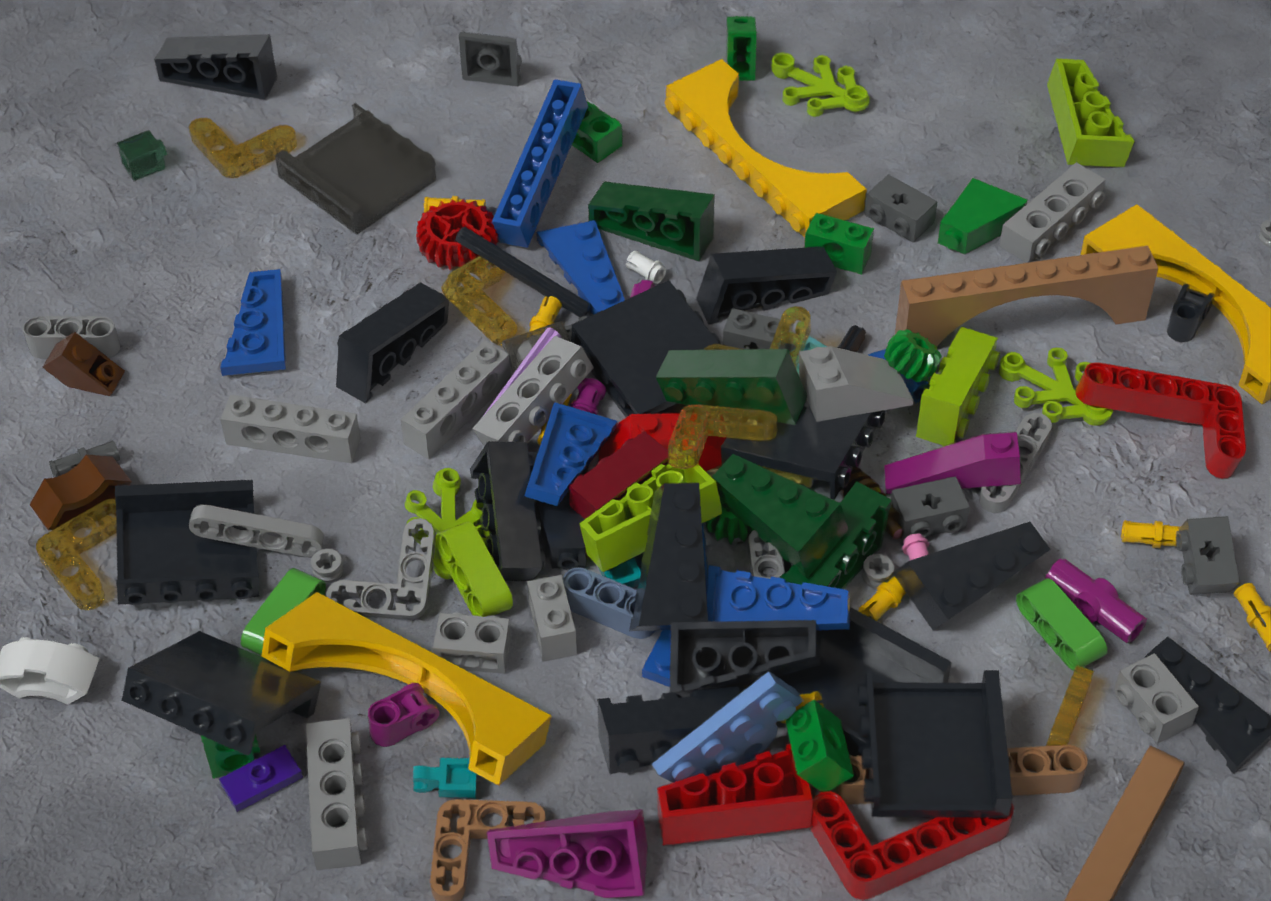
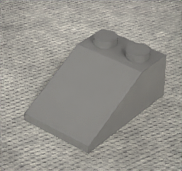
(849, 383)

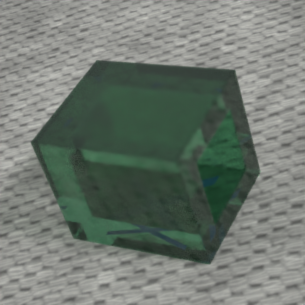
(142, 155)

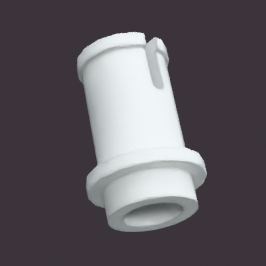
(646, 267)

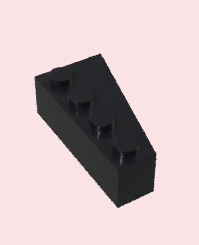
(220, 64)
(763, 279)
(388, 339)
(507, 514)
(673, 562)
(962, 574)
(739, 652)
(643, 731)

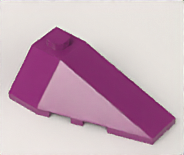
(975, 462)
(584, 852)

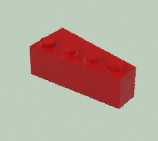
(736, 801)

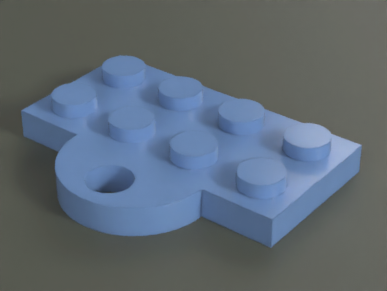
(734, 732)

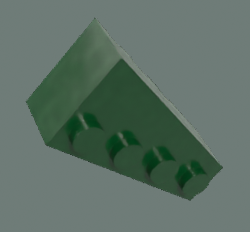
(656, 217)
(734, 380)
(784, 513)
(866, 519)

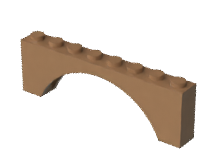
(1113, 280)

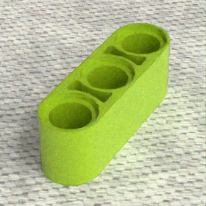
(473, 570)

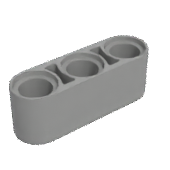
(46, 331)

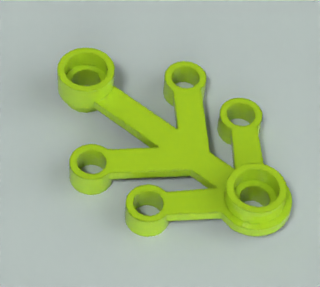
(852, 97)
(1013, 368)
(446, 485)

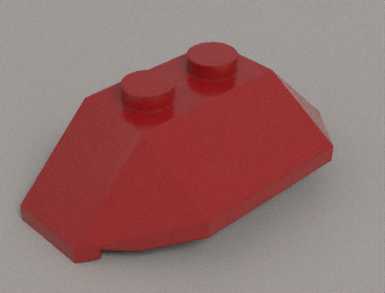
(659, 428)

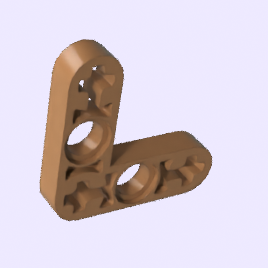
(469, 827)

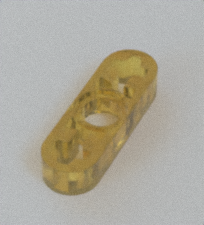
(1070, 707)

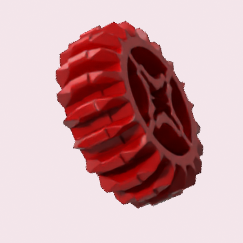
(441, 225)

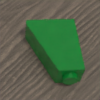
(977, 216)

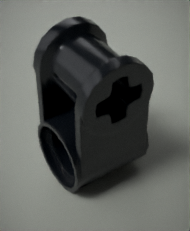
(1188, 313)

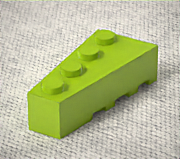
(1084, 117)
(956, 387)
(621, 526)

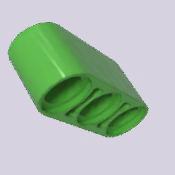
(289, 593)
(1061, 624)

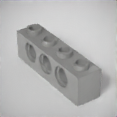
(1052, 213)
(531, 396)
(456, 399)
(290, 428)
(335, 845)

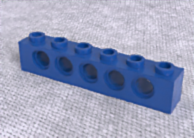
(540, 163)

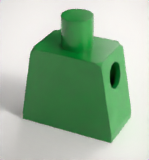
(741, 40)

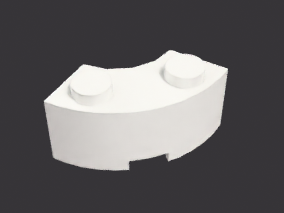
(46, 669)

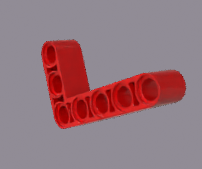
(1173, 398)
(905, 846)

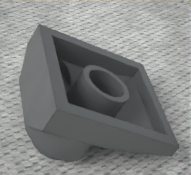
(489, 58)

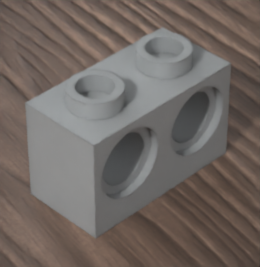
(552, 618)
(471, 649)
(1161, 694)

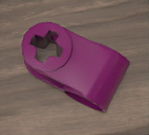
(403, 712)

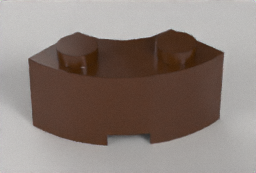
(78, 490)

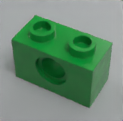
(845, 242)
(819, 746)

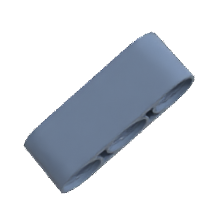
(593, 599)

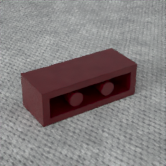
(616, 474)

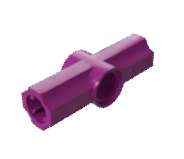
(1097, 600)

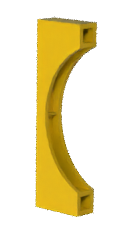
(703, 107)
(1184, 264)
(496, 724)

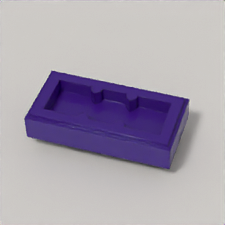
(260, 778)

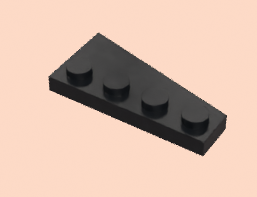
(1224, 714)

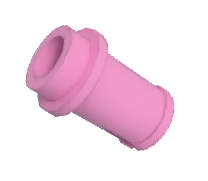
(915, 546)

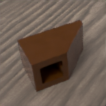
(83, 366)

